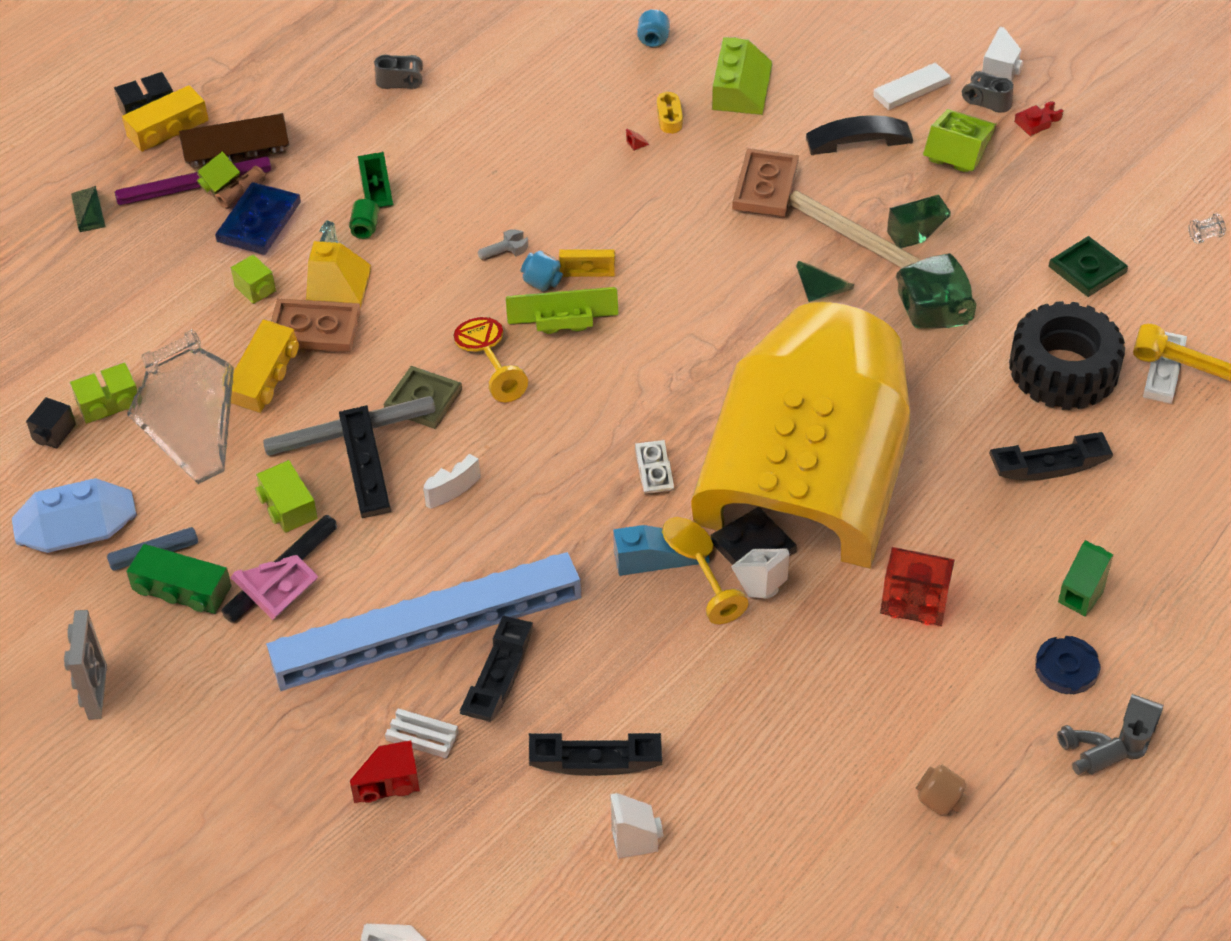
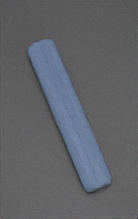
(170, 542)

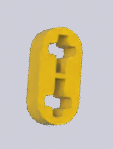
(673, 112)

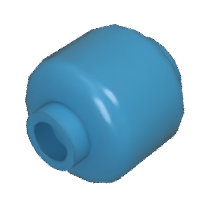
(653, 28)
(541, 270)

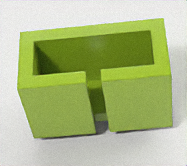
(105, 401)
(286, 496)

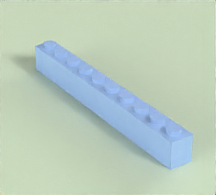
(423, 621)

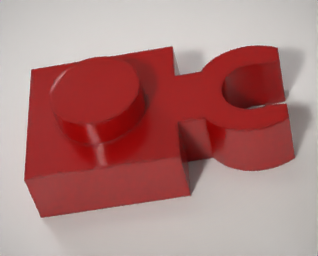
(1036, 120)

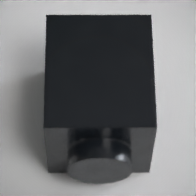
(51, 423)

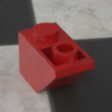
(386, 774)

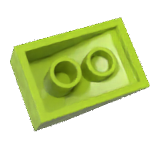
(958, 140)

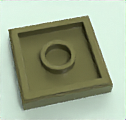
(422, 383)

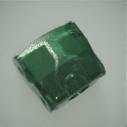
(936, 292)

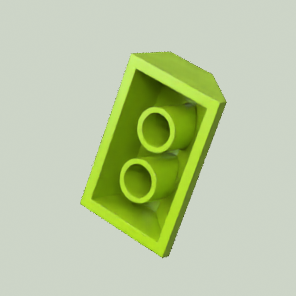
(741, 77)

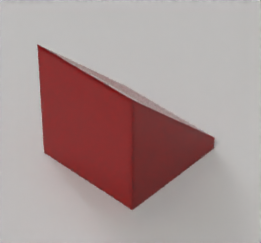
(635, 140)

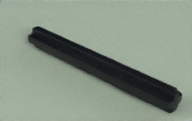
(301, 548)

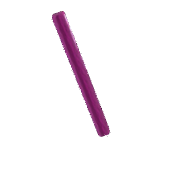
(179, 183)

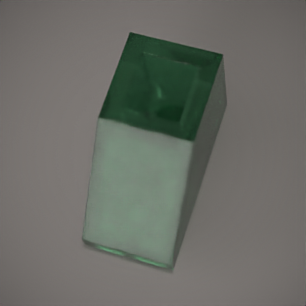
(916, 220)

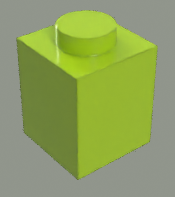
(217, 174)
(253, 279)

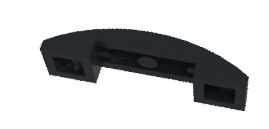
(858, 129)
(1052, 462)
(499, 671)
(595, 757)

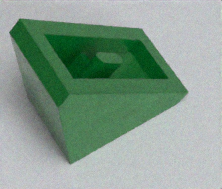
(375, 178)

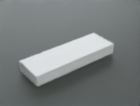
(911, 86)
(1164, 374)

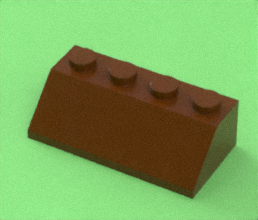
(234, 138)

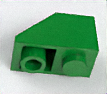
(1086, 578)

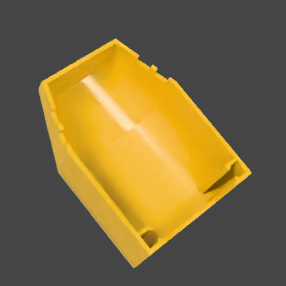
(813, 427)

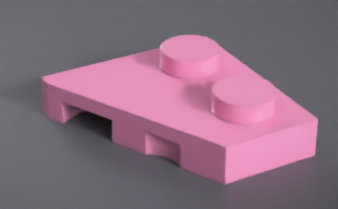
(275, 584)

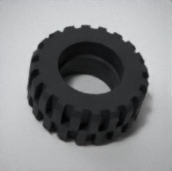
(1059, 380)

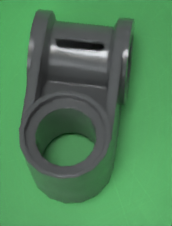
(396, 71)
(991, 92)
(1139, 724)

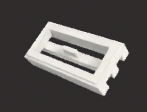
(423, 728)

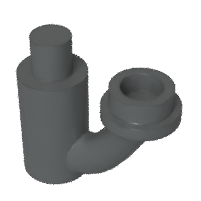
(1097, 758)

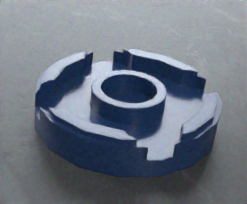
(1067, 665)

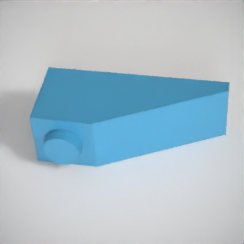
(645, 550)

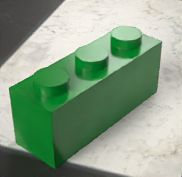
(179, 579)

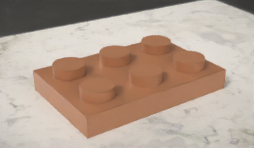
(765, 182)
(319, 323)

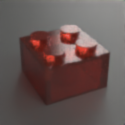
(917, 586)

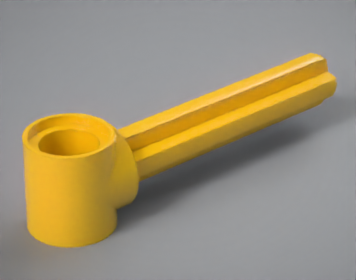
(1153, 343)

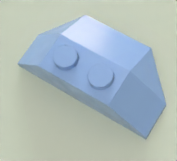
(73, 515)

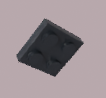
(751, 532)

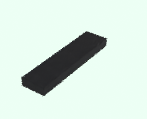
(364, 461)

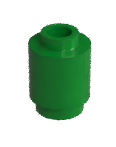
(363, 218)

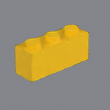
(165, 118)
(263, 365)

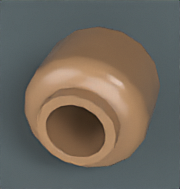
(941, 790)

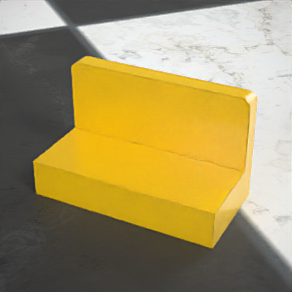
(587, 262)

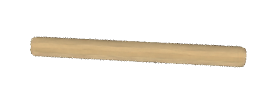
(851, 230)

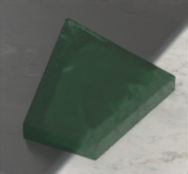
(88, 209)
(820, 283)

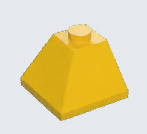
(336, 274)

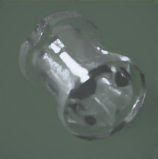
(1207, 228)

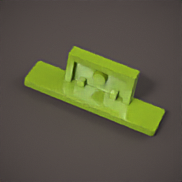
(562, 309)

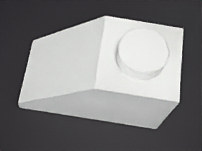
(1003, 56)
(762, 571)
(634, 826)

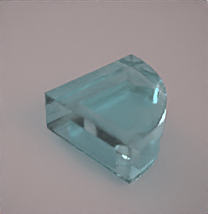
(329, 232)

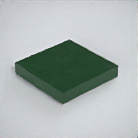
(1088, 266)

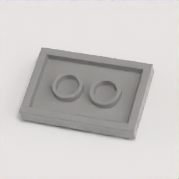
(86, 664)

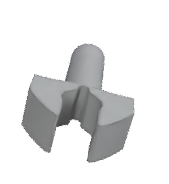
(513, 241)

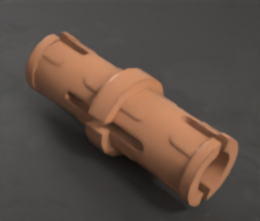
(239, 186)

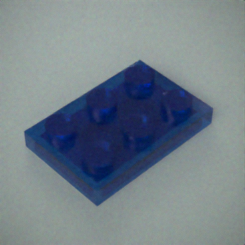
(258, 218)

